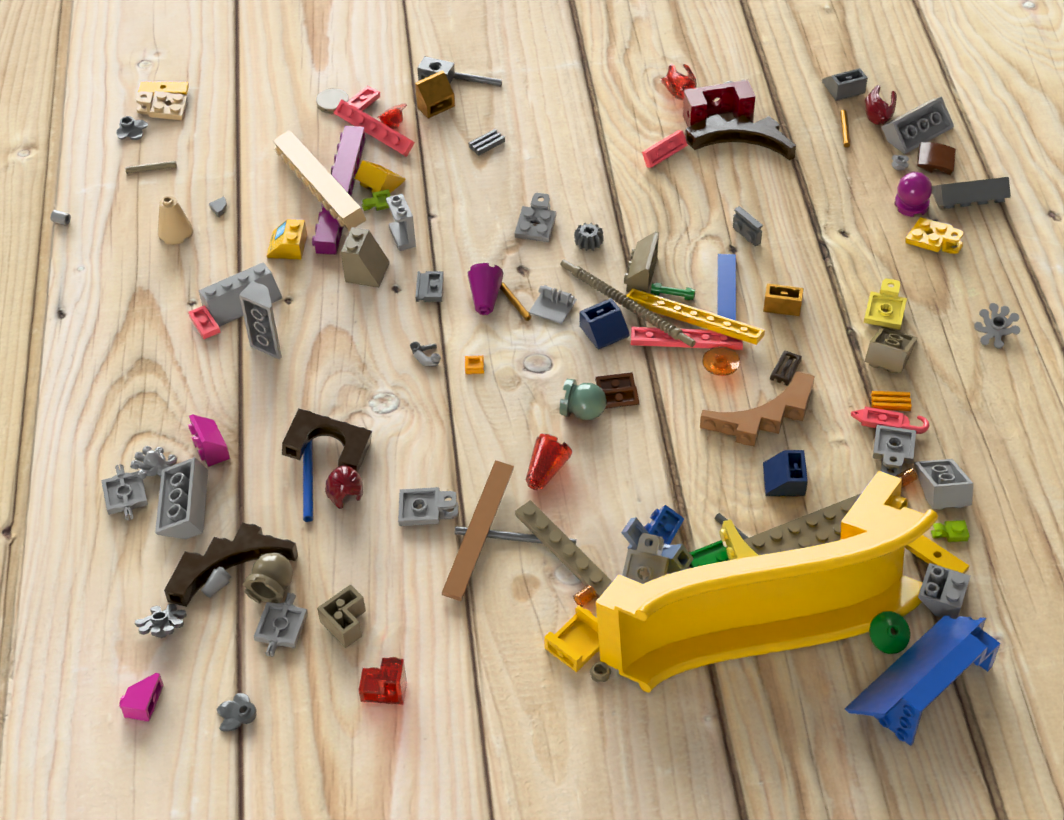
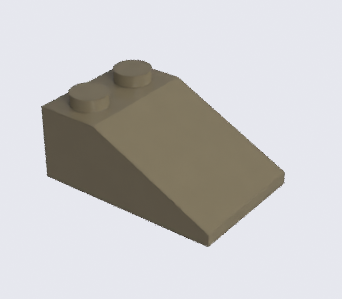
(890, 350)

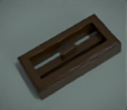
(781, 377)

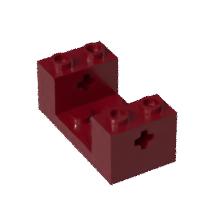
(733, 97)

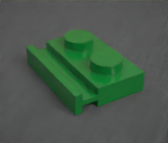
(709, 554)

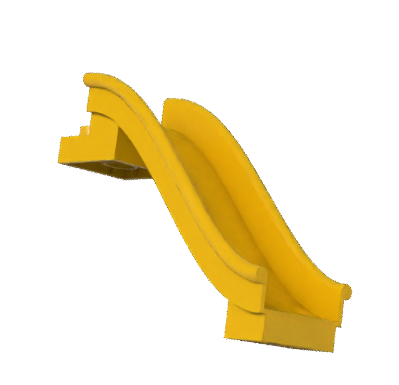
(766, 599)

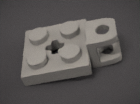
(540, 213)
(894, 456)
(433, 506)
(646, 557)

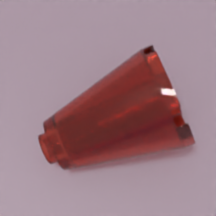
(546, 460)

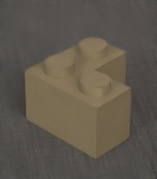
(340, 615)

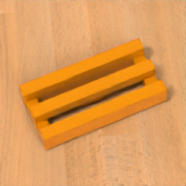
(894, 400)

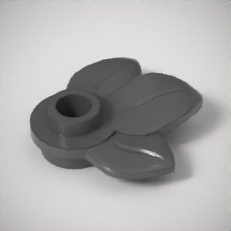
(131, 128)
(236, 712)

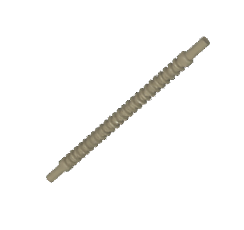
(625, 301)

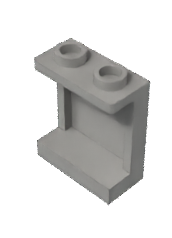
(403, 227)

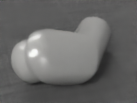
(434, 360)

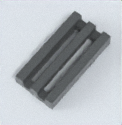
(484, 142)

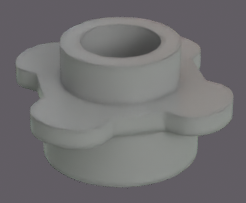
(900, 162)

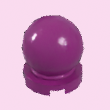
(913, 194)

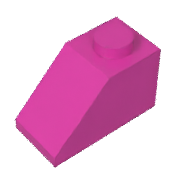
(142, 698)

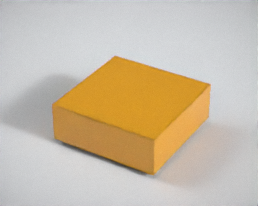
(474, 364)

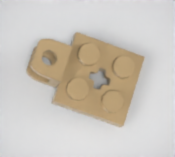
(157, 104)

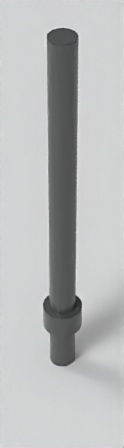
(506, 535)

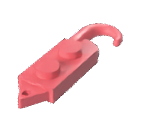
(872, 417)

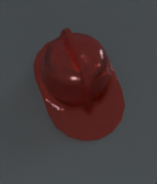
(393, 116)

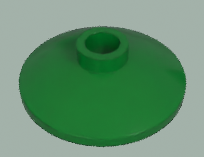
(882, 636)

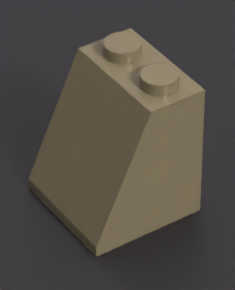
(363, 259)

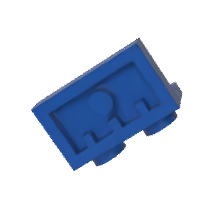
(664, 523)

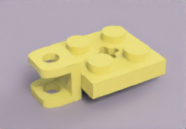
(888, 300)

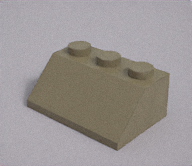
(642, 264)

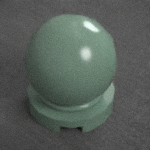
(583, 400)

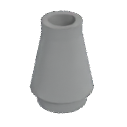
(216, 581)

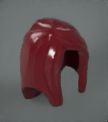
(877, 109)
(343, 482)

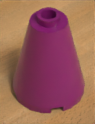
(484, 286)

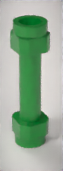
(657, 288)

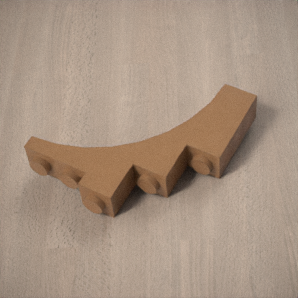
(769, 417)

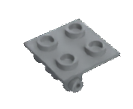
(553, 304)

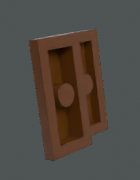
(936, 156)
(618, 389)

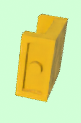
(576, 640)

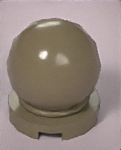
(269, 578)

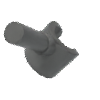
(416, 346)

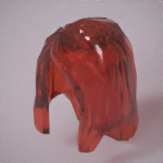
(677, 82)

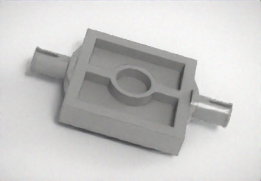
(124, 492)
(280, 624)

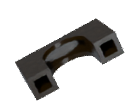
(311, 425)

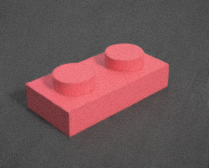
(364, 98)
(204, 322)

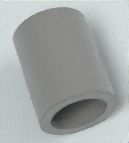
(60, 217)

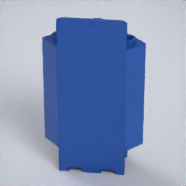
(925, 673)

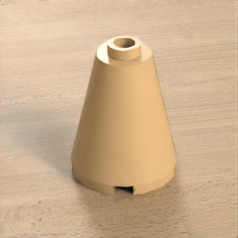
(172, 222)

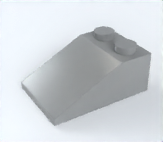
(944, 484)

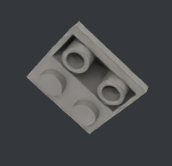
(943, 590)

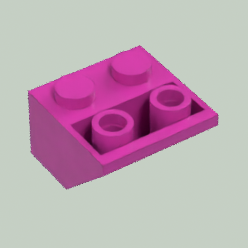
(208, 440)

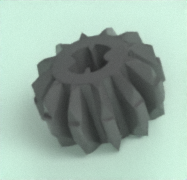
(588, 236)

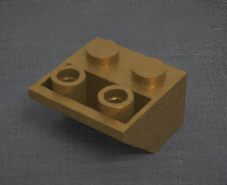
(434, 95)
(783, 300)

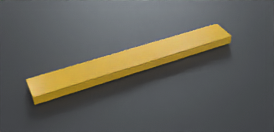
(697, 317)

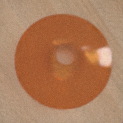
(721, 361)

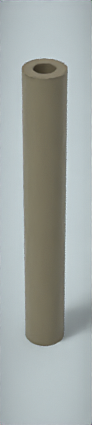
(149, 167)

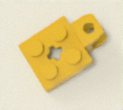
(940, 236)

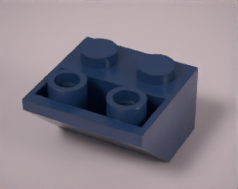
(604, 323)
(786, 474)

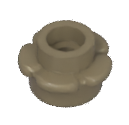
(600, 667)

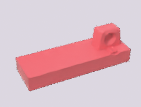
(664, 148)

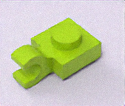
(378, 200)
(954, 531)

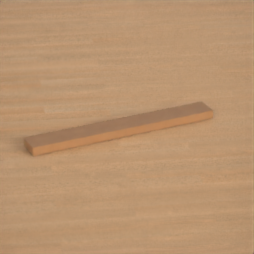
(477, 531)

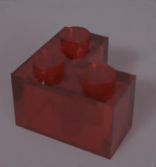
(384, 684)

